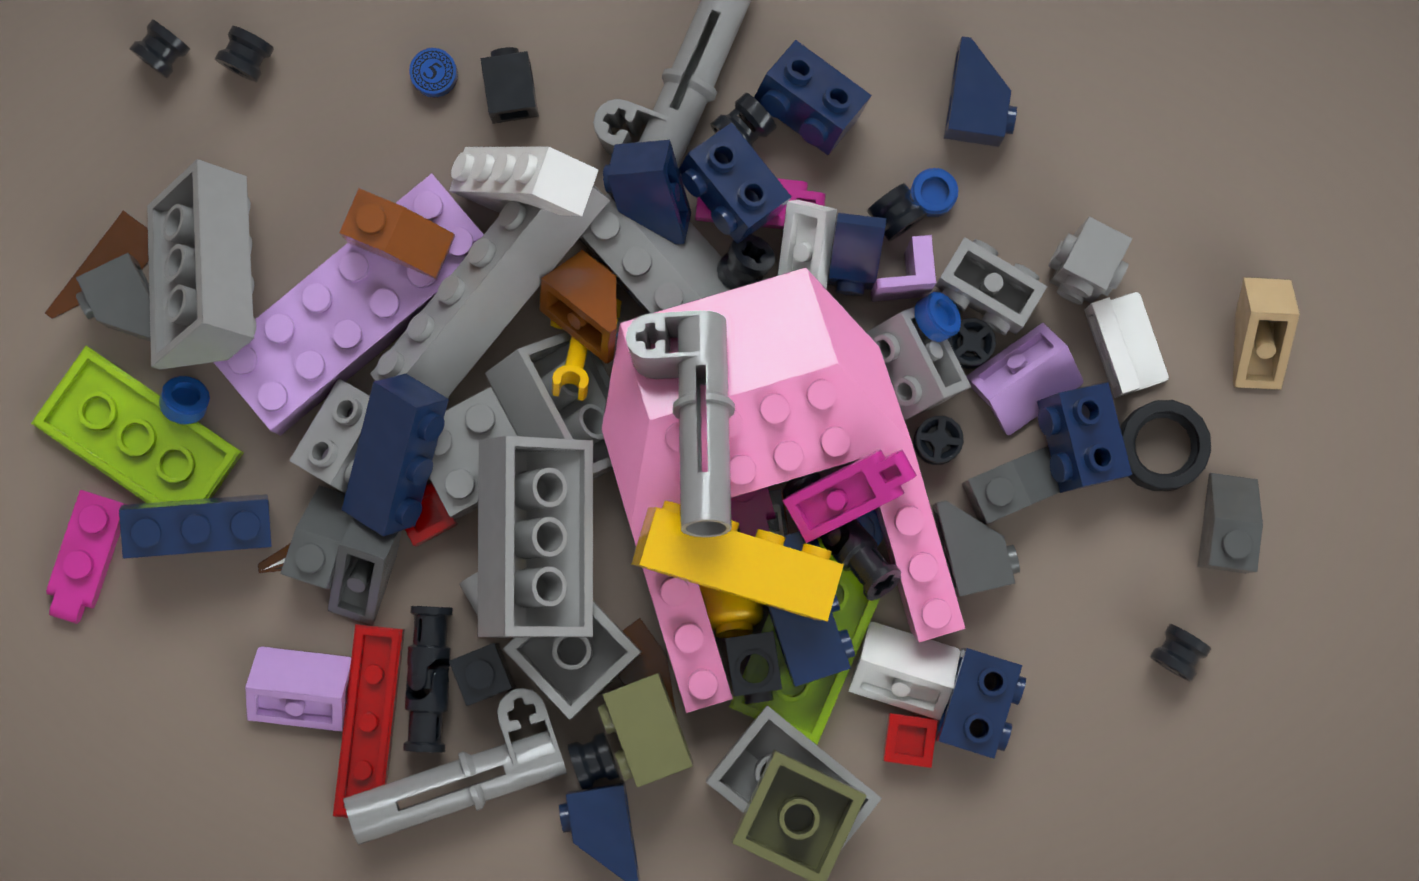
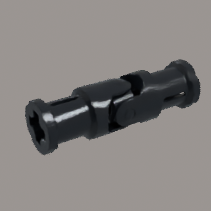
(855, 549)
(427, 650)

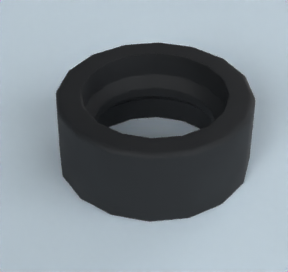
(1196, 430)

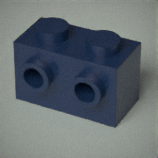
(811, 97)
(733, 183)
(1083, 437)
(974, 701)

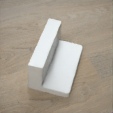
(1126, 344)
(905, 672)

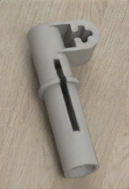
(686, 85)
(699, 361)
(524, 762)

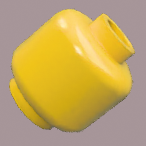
(730, 614)

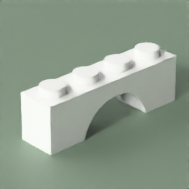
(523, 175)

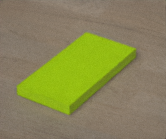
(124, 434)
(810, 704)

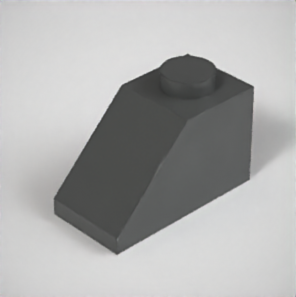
(117, 296)
(1011, 486)
(1231, 525)
(317, 539)
(974, 551)
(362, 572)

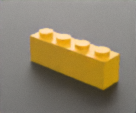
(740, 564)

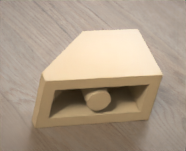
(1264, 332)

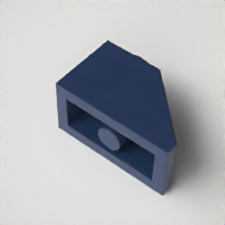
(978, 99)
(649, 187)
(856, 253)
(602, 827)

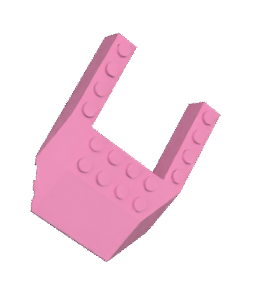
(805, 401)

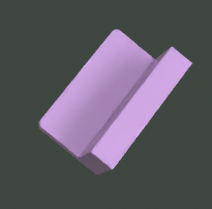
(919, 276)
(1023, 374)
(298, 688)

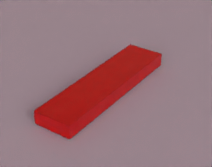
(369, 712)

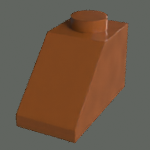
(396, 233)
(583, 303)

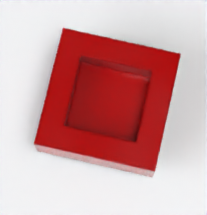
(433, 518)
(910, 740)

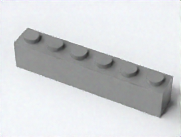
(484, 293)

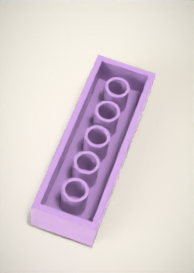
(340, 318)

